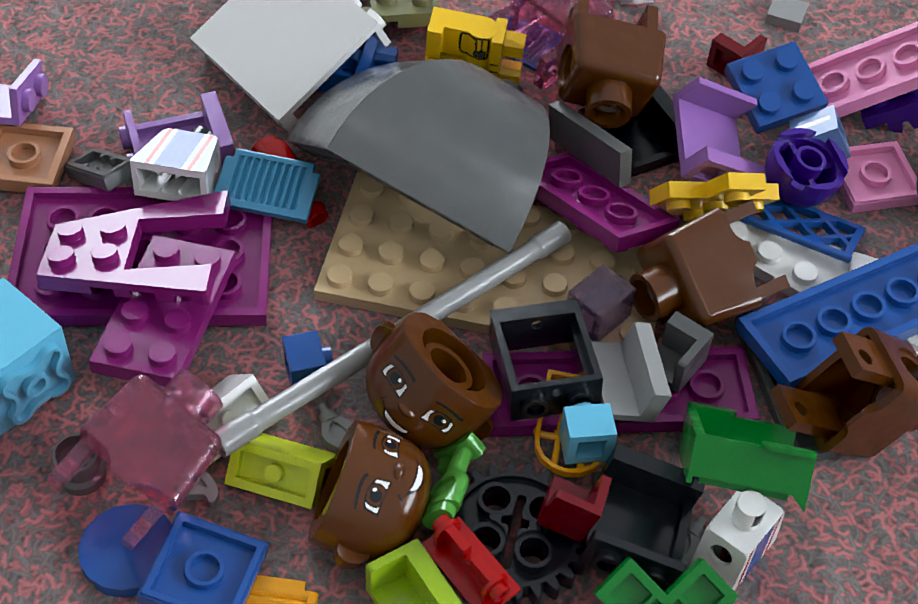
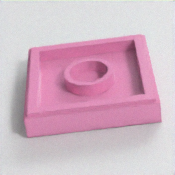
(878, 178)

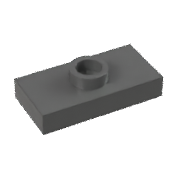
(99, 169)

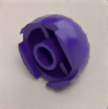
(805, 167)

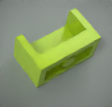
(408, 578)

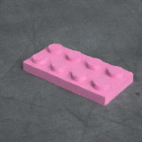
(870, 71)

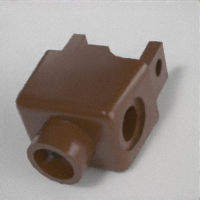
(609, 64)
(701, 271)
(865, 384)

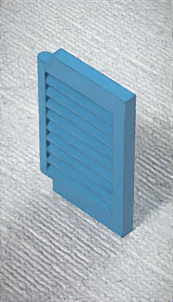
(269, 185)

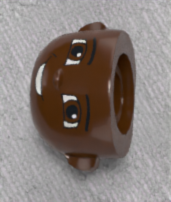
(430, 383)
(371, 496)

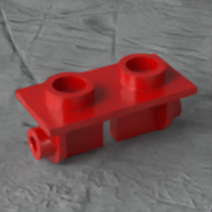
(468, 563)

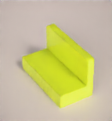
(280, 470)

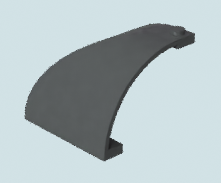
(439, 138)

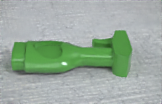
(451, 487)

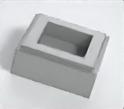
(787, 14)

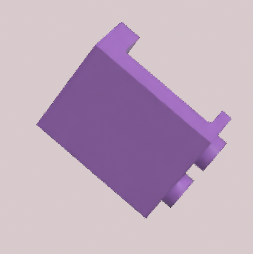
(136, 136)

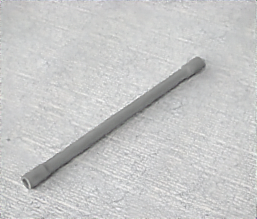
(252, 423)

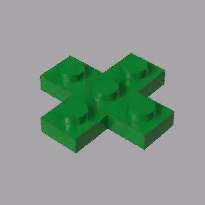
(695, 586)

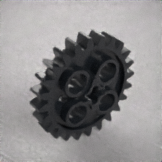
(492, 528)

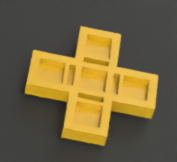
(722, 192)

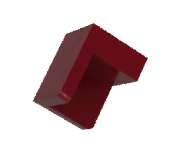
(726, 50)
(572, 508)

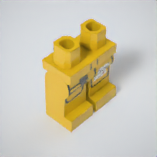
(476, 41)

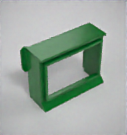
(744, 454)

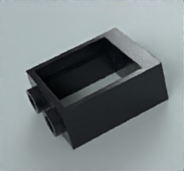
(558, 324)

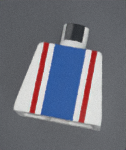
(177, 165)
(744, 528)

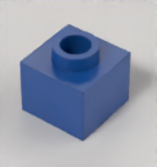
(304, 355)

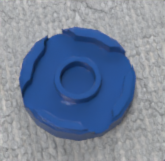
(108, 562)

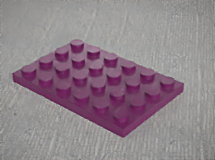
(246, 233)

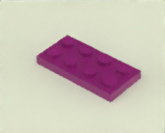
(600, 208)
(160, 335)

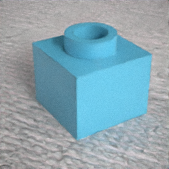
(587, 433)

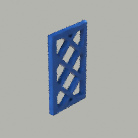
(809, 239)

